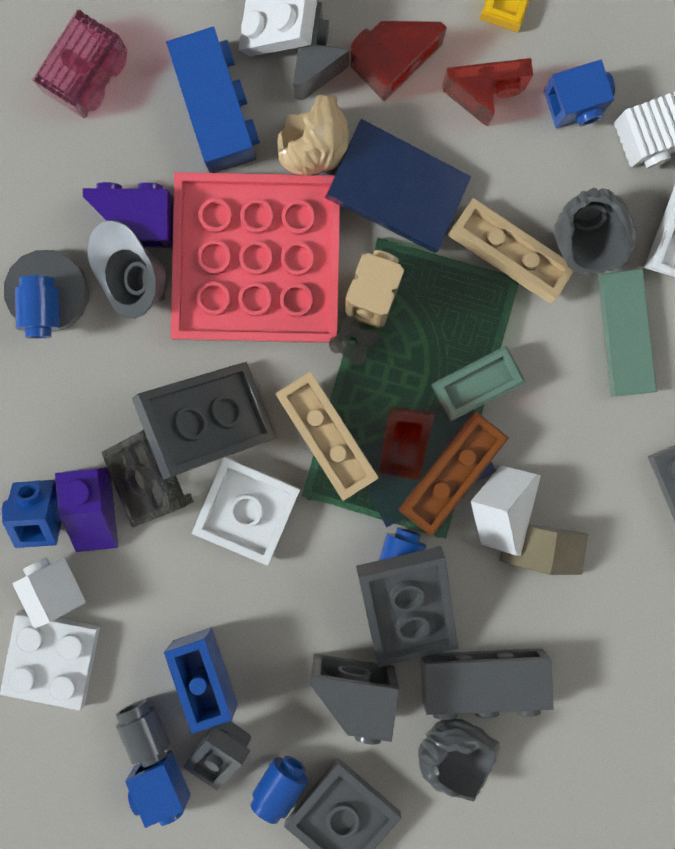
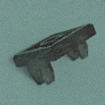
(138, 502)

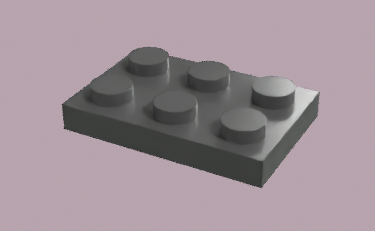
(203, 419)
(408, 606)

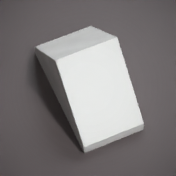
(505, 508)

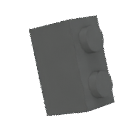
(358, 696)

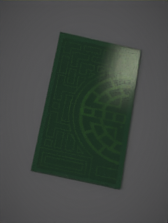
(437, 325)

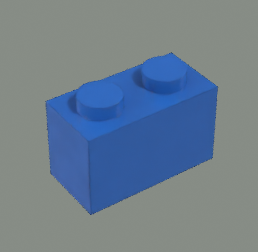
(201, 680)

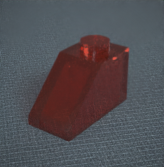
(394, 52)

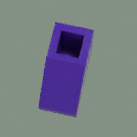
(143, 209)

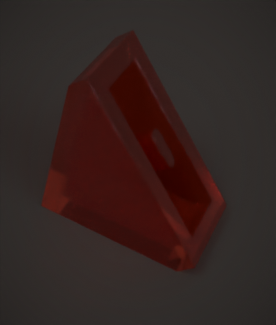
(405, 442)

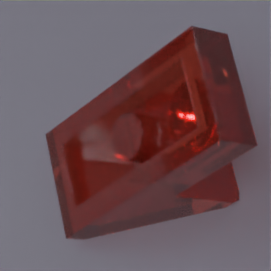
(475, 84)

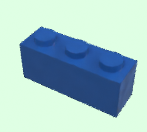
(213, 99)

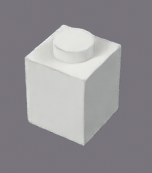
(48, 591)

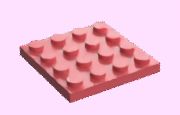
(254, 258)

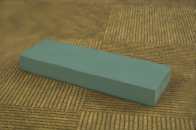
(627, 333)

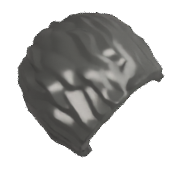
(595, 232)
(457, 758)

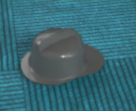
(125, 269)

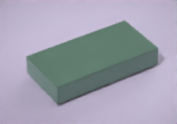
(478, 383)

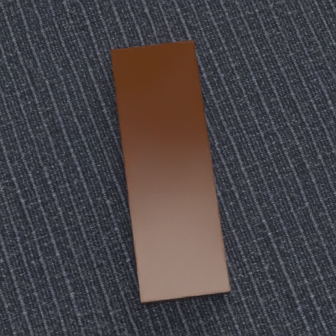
(453, 473)

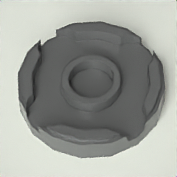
(67, 276)

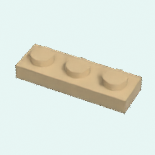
(511, 251)
(326, 436)

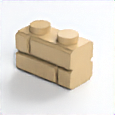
(374, 288)

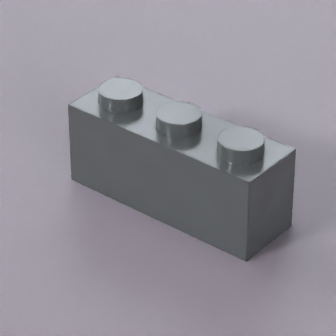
(487, 683)

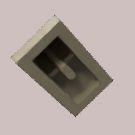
(550, 551)

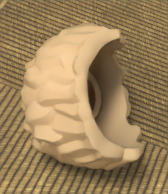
(314, 139)

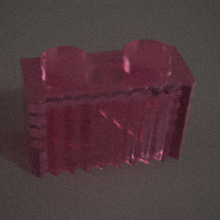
(81, 64)

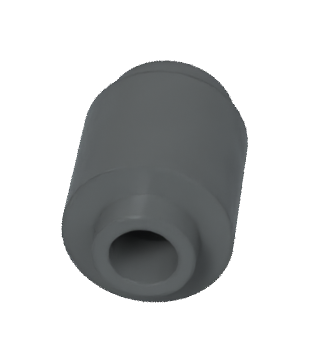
(142, 733)

